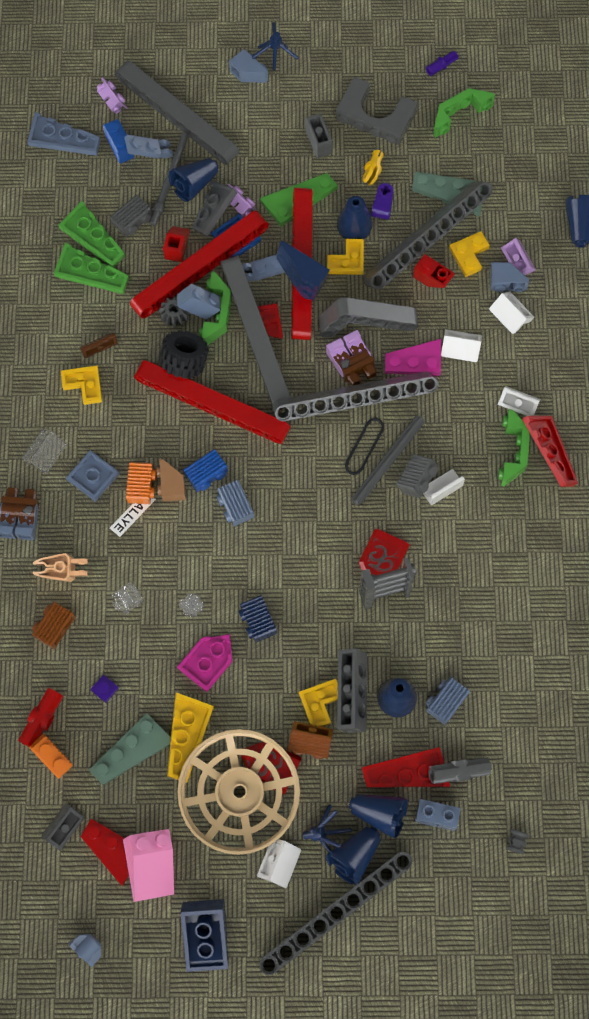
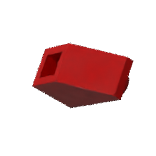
(176, 243)
(432, 273)

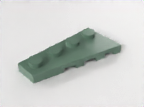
(441, 187)
(138, 744)

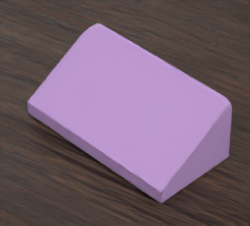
(518, 257)

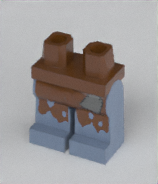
(19, 514)

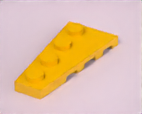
(187, 732)

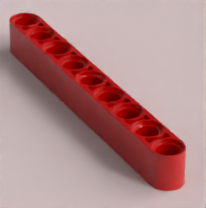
(301, 240)
(199, 264)
(212, 402)

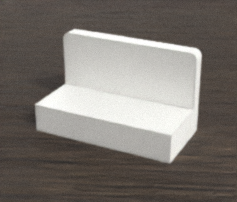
(510, 312)
(461, 345)
(443, 486)
(279, 863)

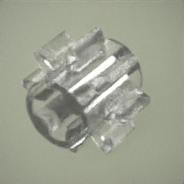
(191, 605)

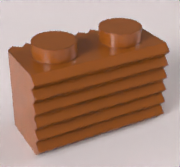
(53, 625)
(310, 740)

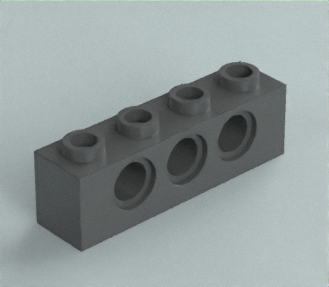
(352, 691)

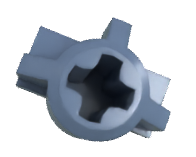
(87, 948)

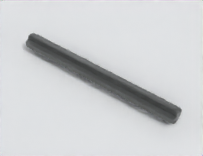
(387, 460)

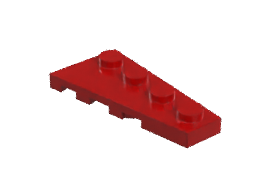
(404, 770)

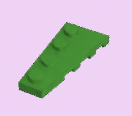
(281, 202)

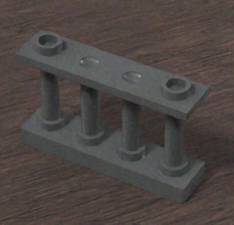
(386, 583)

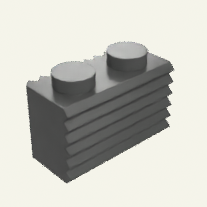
(318, 135)
(131, 216)
(417, 476)

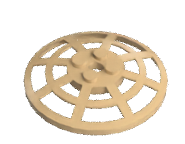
(225, 788)

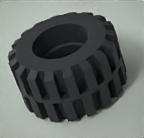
(183, 354)

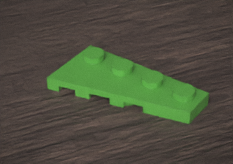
(89, 233)
(81, 268)

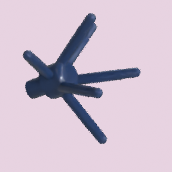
(275, 43)
(319, 833)

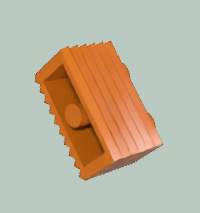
(140, 483)
(51, 756)

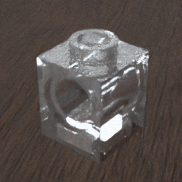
(127, 598)

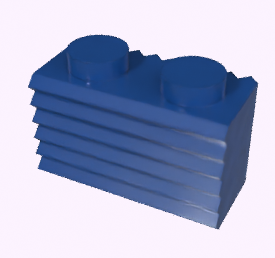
(115, 136)
(205, 471)

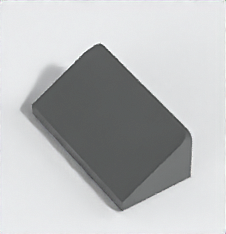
(62, 826)

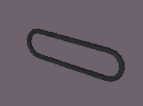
(355, 446)

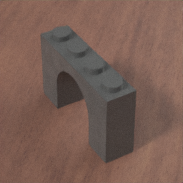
(390, 128)

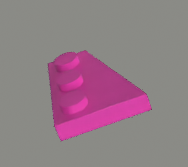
(415, 359)

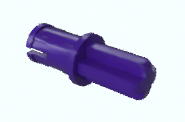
(441, 63)

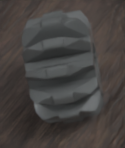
(167, 313)

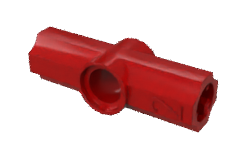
(41, 717)

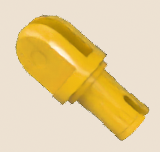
(373, 168)

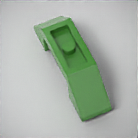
(479, 99)
(212, 330)
(515, 426)

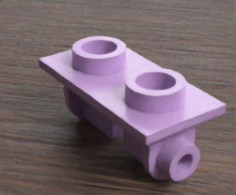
(116, 100)
(245, 205)

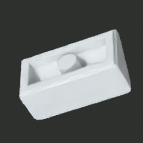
(518, 401)

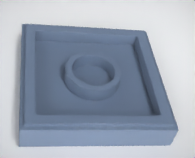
(92, 476)

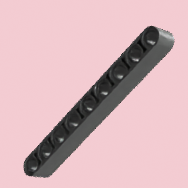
(177, 112)
(420, 235)
(255, 329)
(346, 394)
(341, 903)

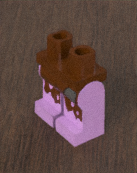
(351, 358)

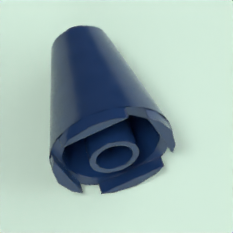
(192, 178)
(354, 219)
(578, 219)
(397, 697)
(380, 812)
(354, 855)

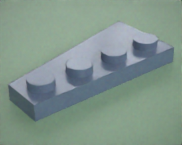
(56, 136)

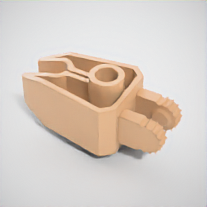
(60, 567)

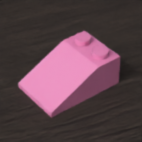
(150, 864)

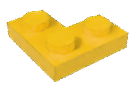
(465, 251)
(351, 263)
(86, 379)
(316, 698)

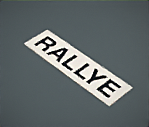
(129, 517)

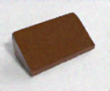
(98, 345)

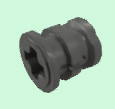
(517, 841)

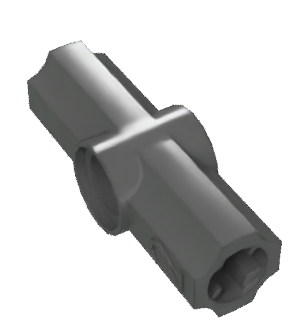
(459, 770)

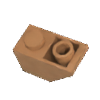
(172, 482)

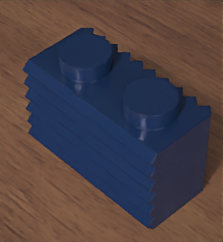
(258, 619)

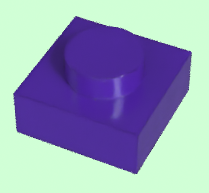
(104, 688)

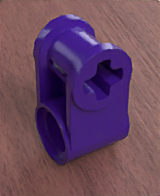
(383, 203)

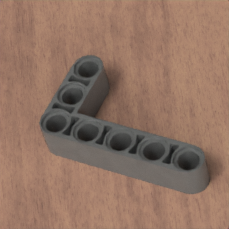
(366, 313)

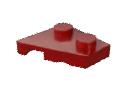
(271, 320)

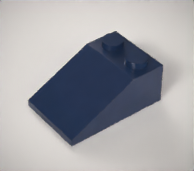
(304, 272)
(204, 935)

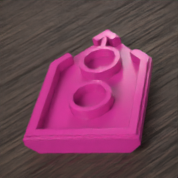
(207, 660)

